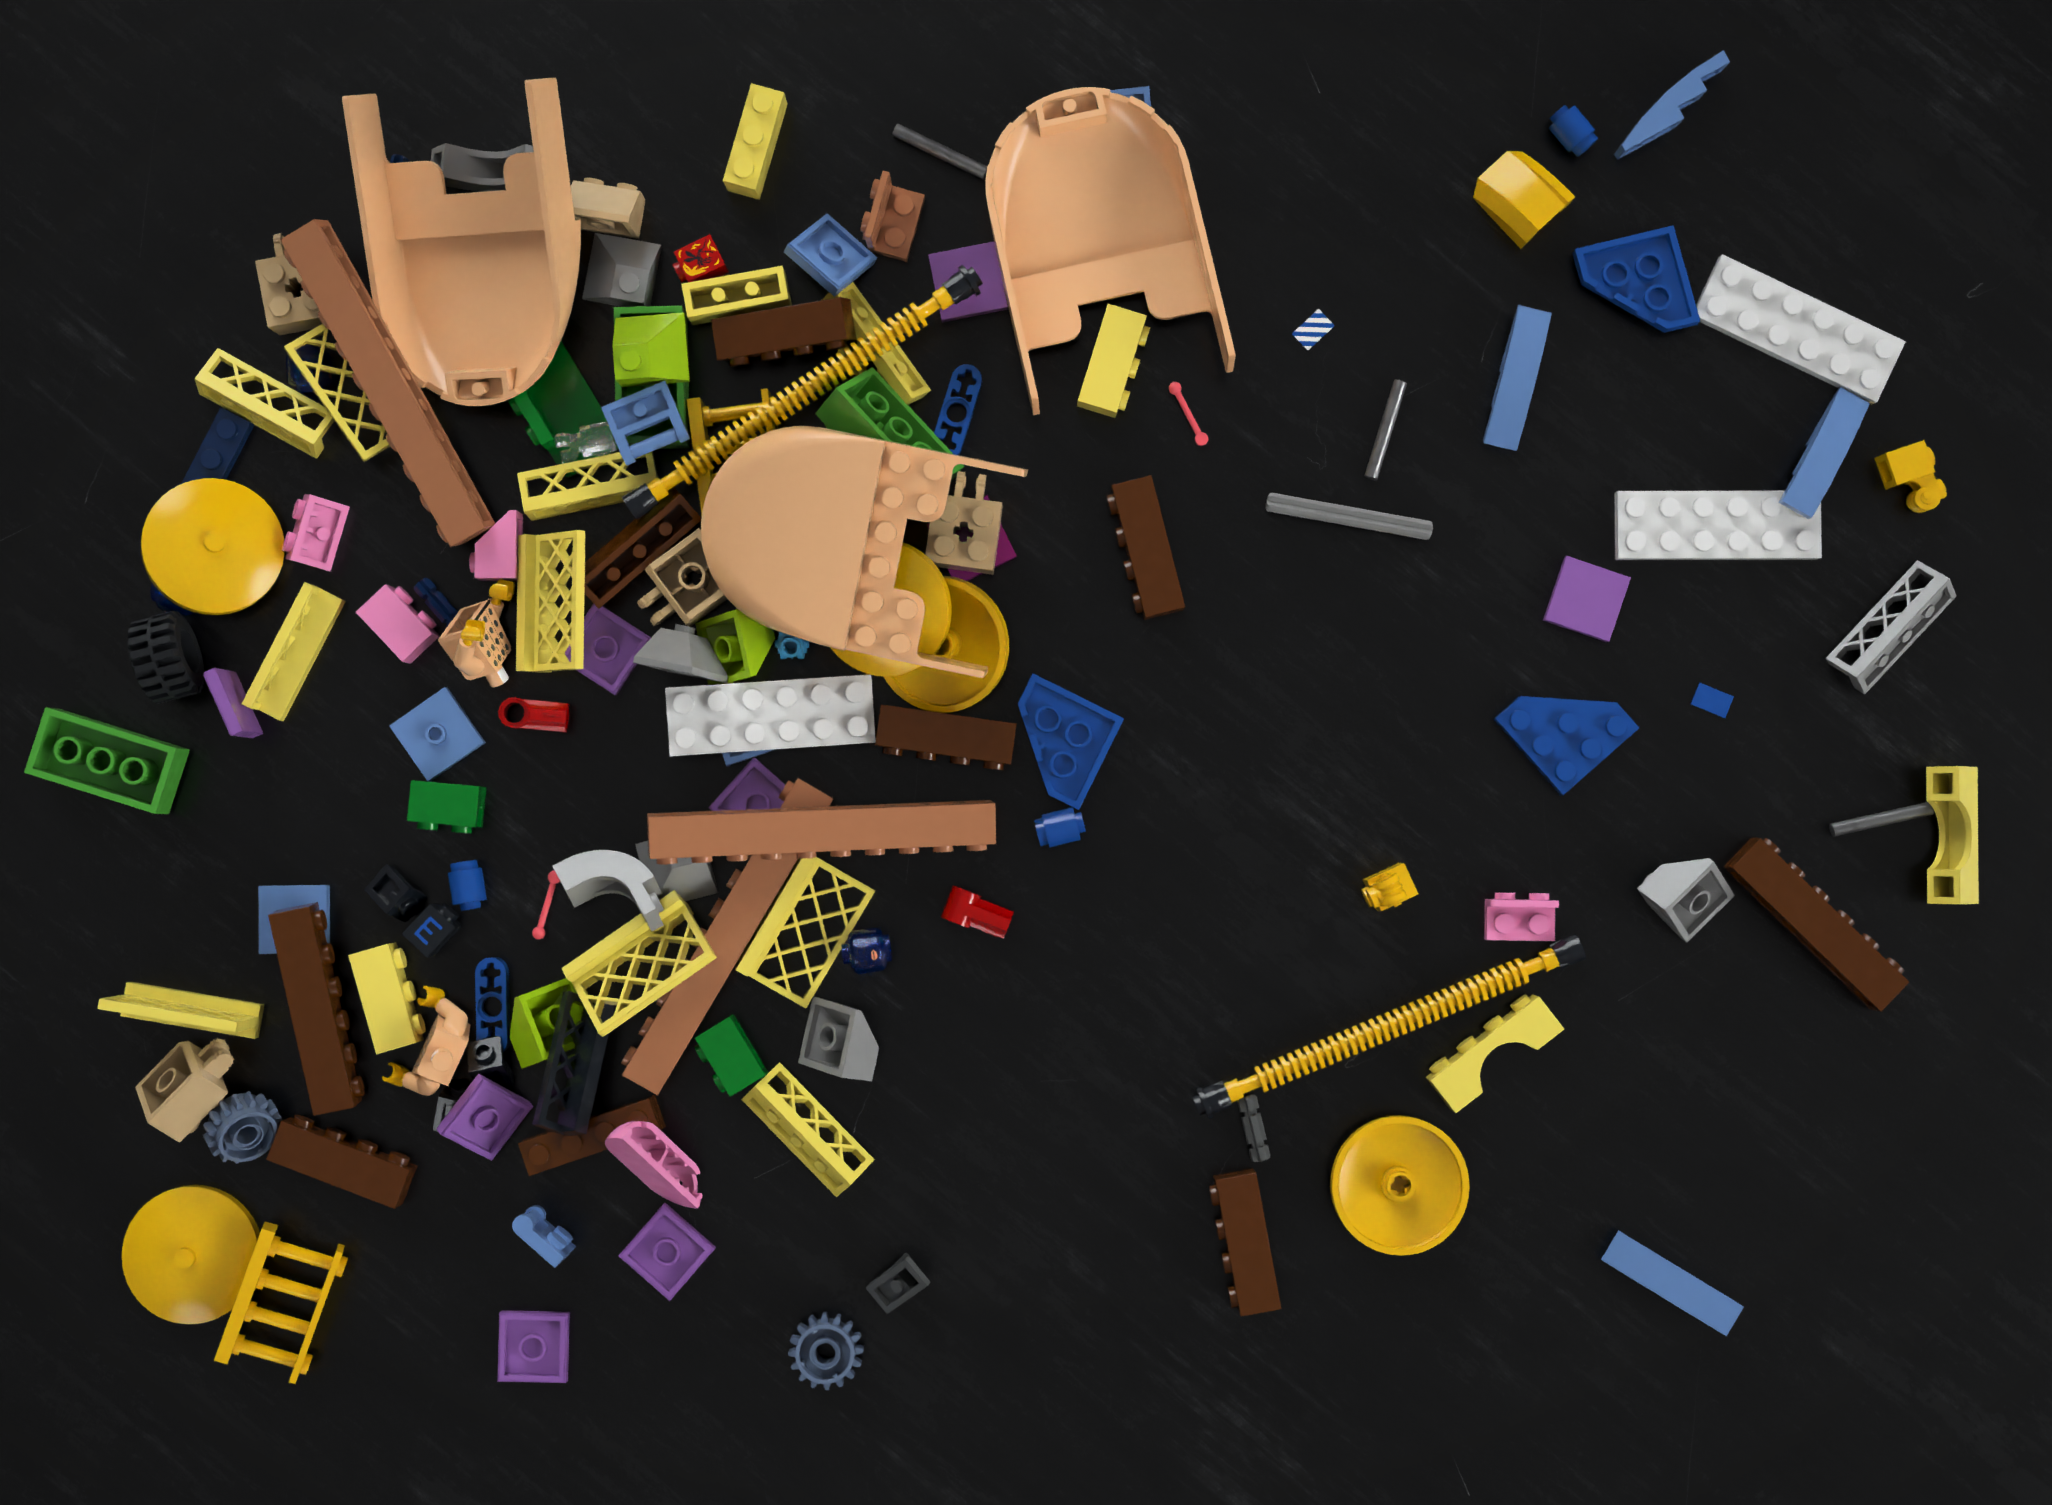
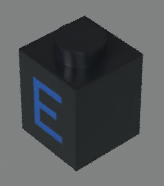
(433, 929)

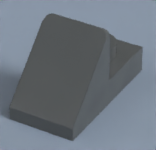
(898, 1284)

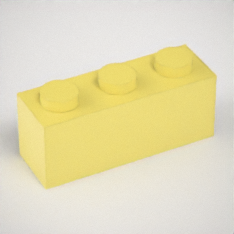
(755, 141)
(736, 294)
(1113, 361)
(387, 997)

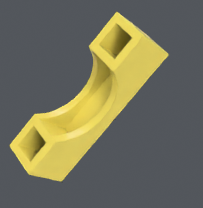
(1954, 798)
(1459, 1076)

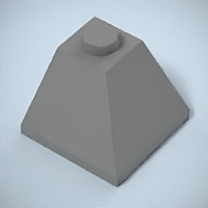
(621, 271)
(682, 653)
(686, 878)
(1686, 894)
(838, 1041)

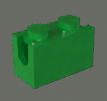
(446, 804)
(730, 1056)

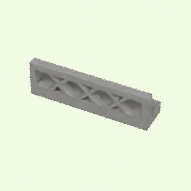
(1900, 634)

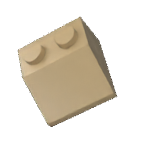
(608, 207)

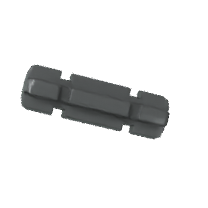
(1253, 1128)

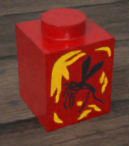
(699, 261)

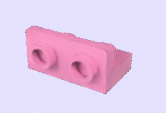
(315, 532)
(1520, 919)

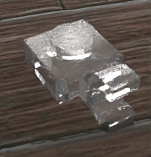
(591, 441)

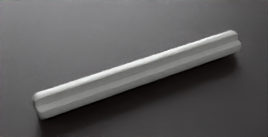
(1349, 516)

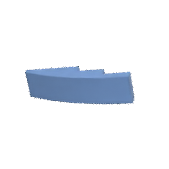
(1666, 111)
(1517, 377)
(1824, 453)
(1672, 1283)

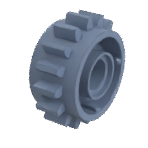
(242, 1127)
(820, 1369)

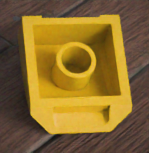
(1520, 195)

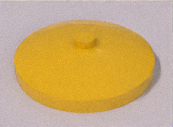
(212, 546)
(920, 575)
(975, 637)
(1399, 1185)
(189, 1253)

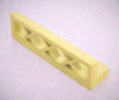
(893, 365)
(259, 413)
(583, 496)
(293, 651)
(780, 1116)

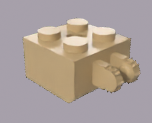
(279, 289)
(982, 520)
(671, 577)
(185, 1087)

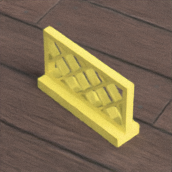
(310, 338)
(536, 597)
(777, 916)
(629, 945)
(187, 1009)

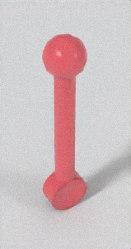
(1201, 438)
(539, 931)

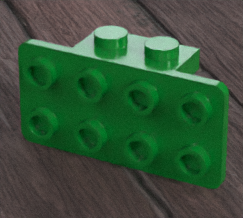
(558, 405)

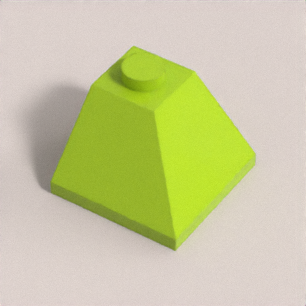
(650, 350)
(738, 643)
(535, 1022)

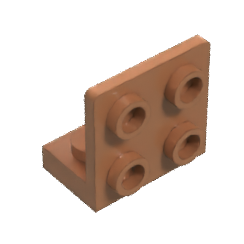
(893, 219)

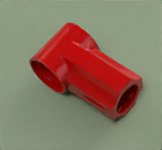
(537, 715)
(970, 910)

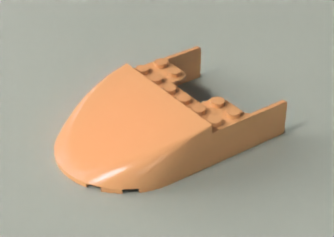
(1092, 208)
(472, 278)
(813, 533)

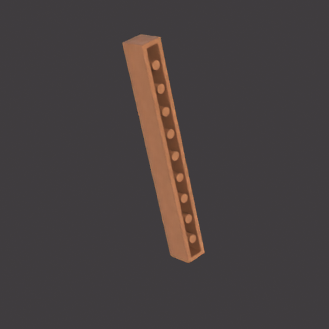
(387, 382)
(820, 830)
(728, 936)

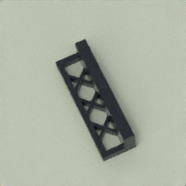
(581, 1074)

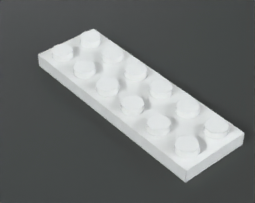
(1798, 329)
(1712, 526)
(770, 715)

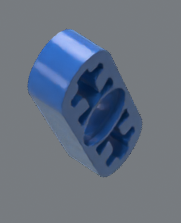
(972, 391)
(504, 997)

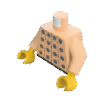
(477, 638)
(441, 1048)

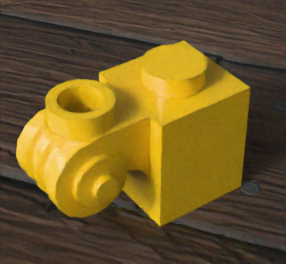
(1913, 467)
(1388, 887)

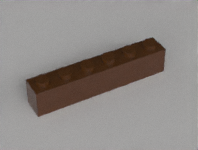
(1816, 923)
(316, 1008)

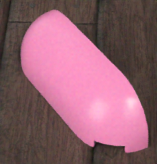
(656, 1161)

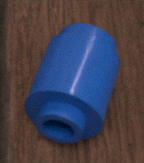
(1572, 130)
(1059, 827)
(467, 885)

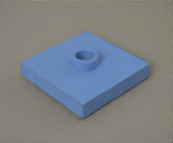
(830, 254)
(437, 734)
(286, 896)

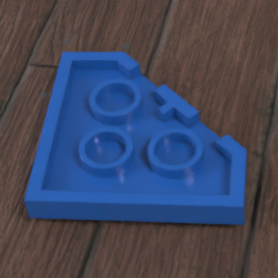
(1641, 276)
(1565, 735)
(1066, 737)

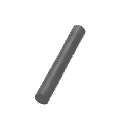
(940, 151)
(1385, 429)
(1881, 819)

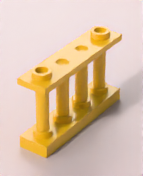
(702, 417)
(259, 1277)

